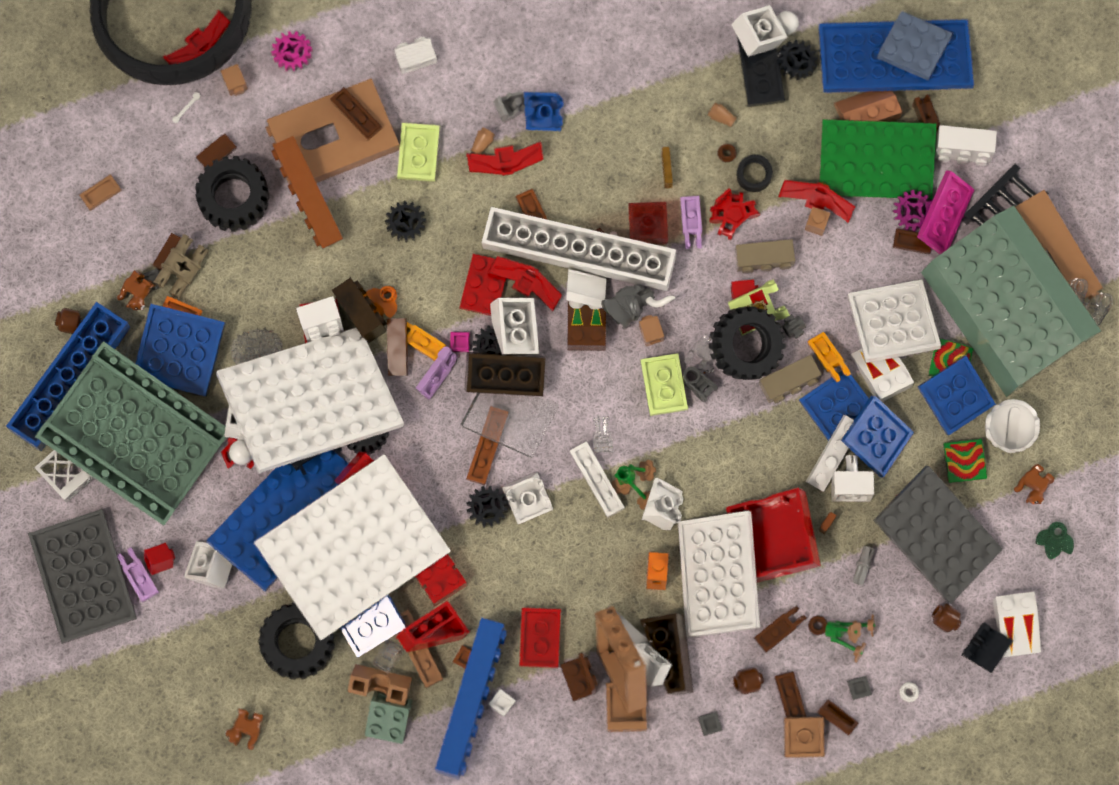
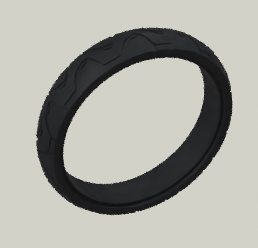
(175, 73)

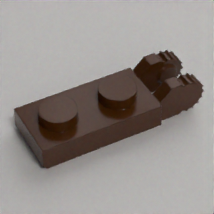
(778, 630)

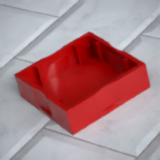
(781, 534)

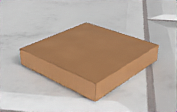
(803, 737)

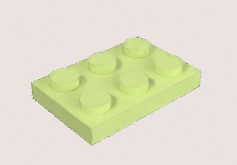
(418, 152)
(664, 384)

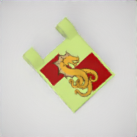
(760, 299)

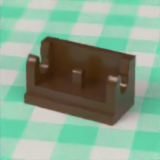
(925, 111)

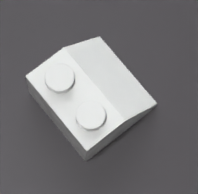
(208, 566)

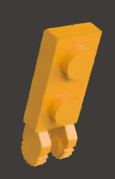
(423, 342)
(828, 355)

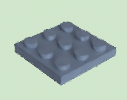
(914, 45)

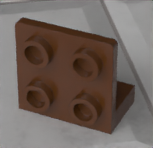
(578, 678)

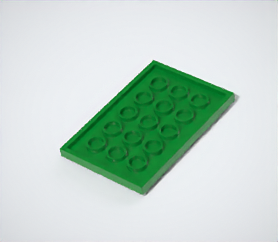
(877, 158)

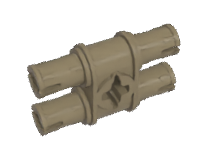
(171, 266)

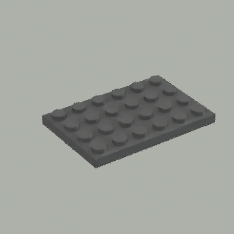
(938, 534)
(82, 576)

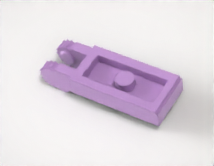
(691, 219)
(437, 372)
(138, 576)

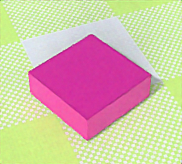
(459, 341)

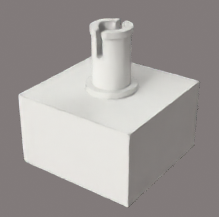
(852, 484)

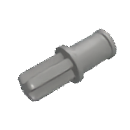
(863, 565)

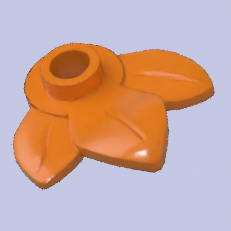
(384, 305)

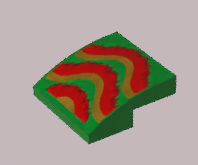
(947, 355)
(965, 460)

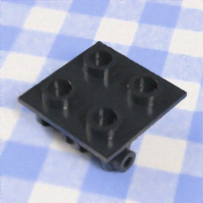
(987, 647)

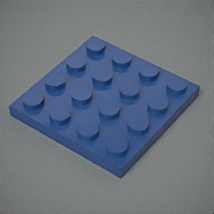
(180, 348)

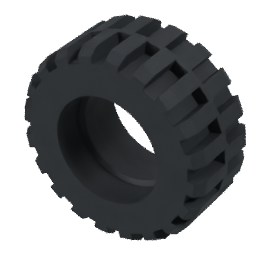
(228, 170)
(723, 343)
(277, 660)

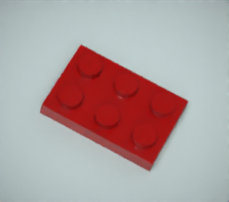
(481, 286)
(540, 638)

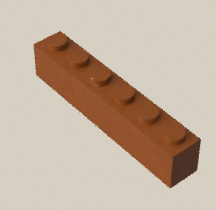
(307, 192)

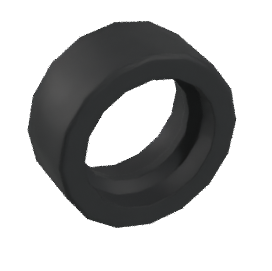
(759, 160)

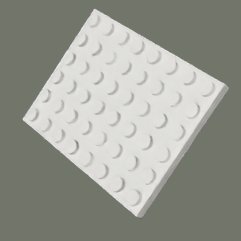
(309, 399)
(352, 547)

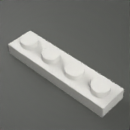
(830, 457)
(597, 479)

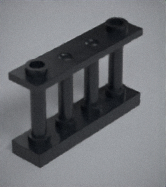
(1000, 190)

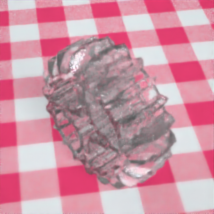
(255, 345)

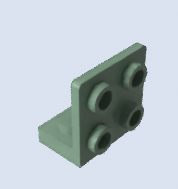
(386, 719)

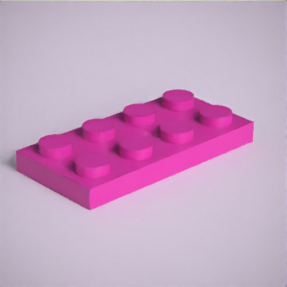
(945, 212)

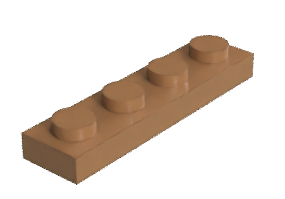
(423, 660)

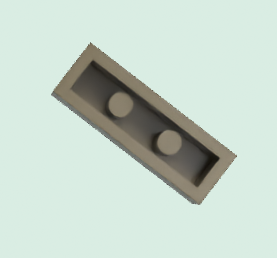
(765, 256)
(790, 379)

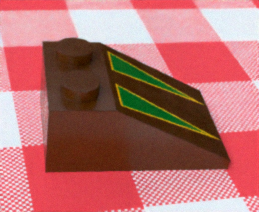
(586, 329)

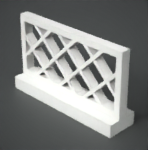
(72, 487)

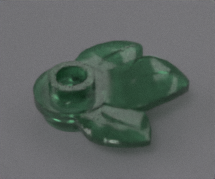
(1054, 543)

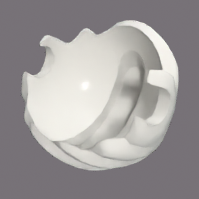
(1012, 426)

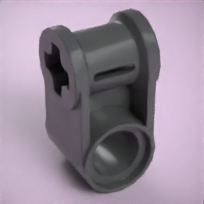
(699, 384)

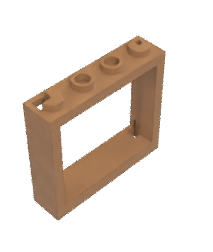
(620, 664)

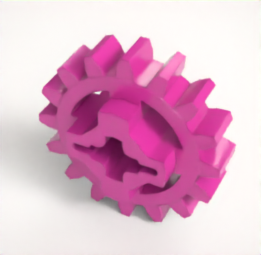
(283, 55)

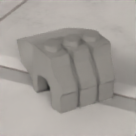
(510, 106)

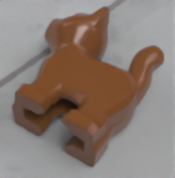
(137, 288)
(1036, 483)
(247, 726)

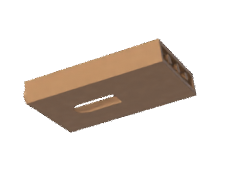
(352, 147)
(1057, 240)

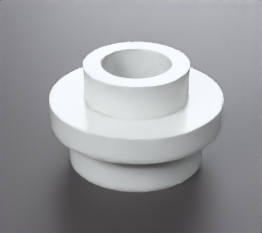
(913, 687)

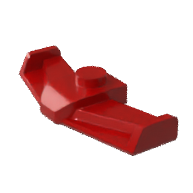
(198, 41)
(505, 159)
(818, 196)
(527, 280)

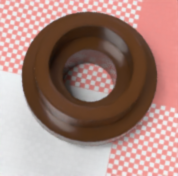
(727, 147)
(822, 621)

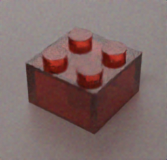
(648, 222)

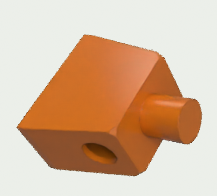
(657, 571)

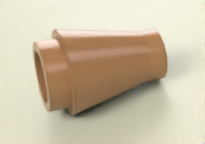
(721, 114)
(482, 141)

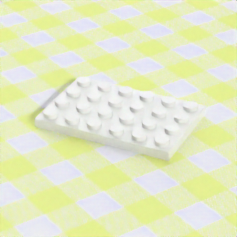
(718, 574)

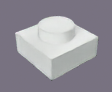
(502, 703)

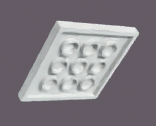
(894, 321)

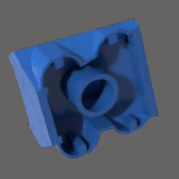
(543, 111)

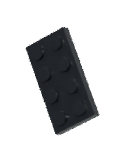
(761, 77)

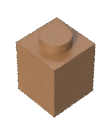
(234, 80)
(817, 221)
(651, 330)

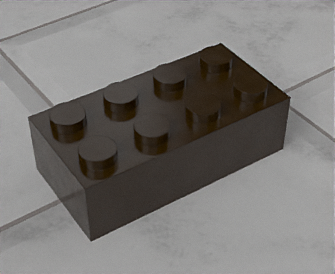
(504, 374)

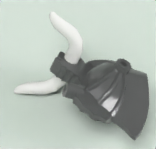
(629, 304)

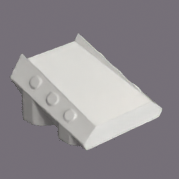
(585, 289)
(527, 497)
(663, 505)

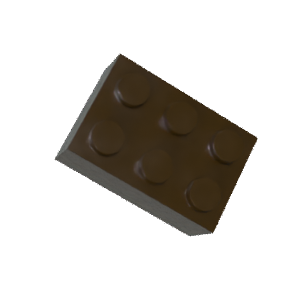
(360, 309)

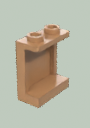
(618, 717)

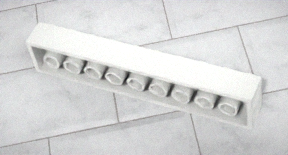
(579, 249)

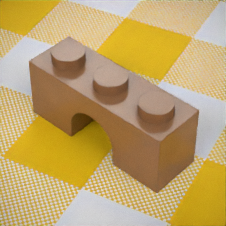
(368, 679)

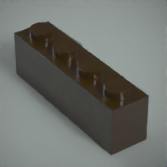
(669, 639)

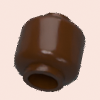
(68, 320)
(946, 618)
(748, 680)

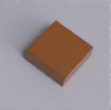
(827, 523)
(462, 657)

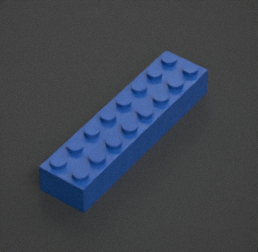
(97, 327)
(469, 700)

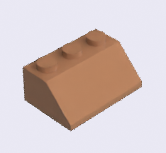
(870, 107)

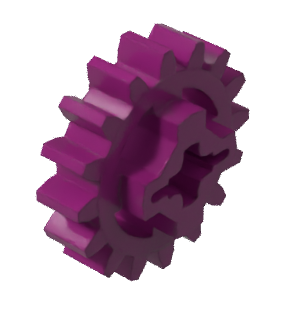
(906, 216)

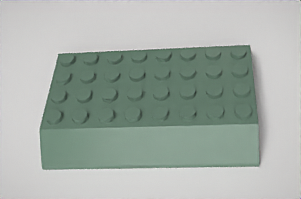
(1009, 300)
(133, 433)

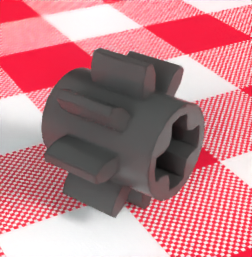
(793, 326)

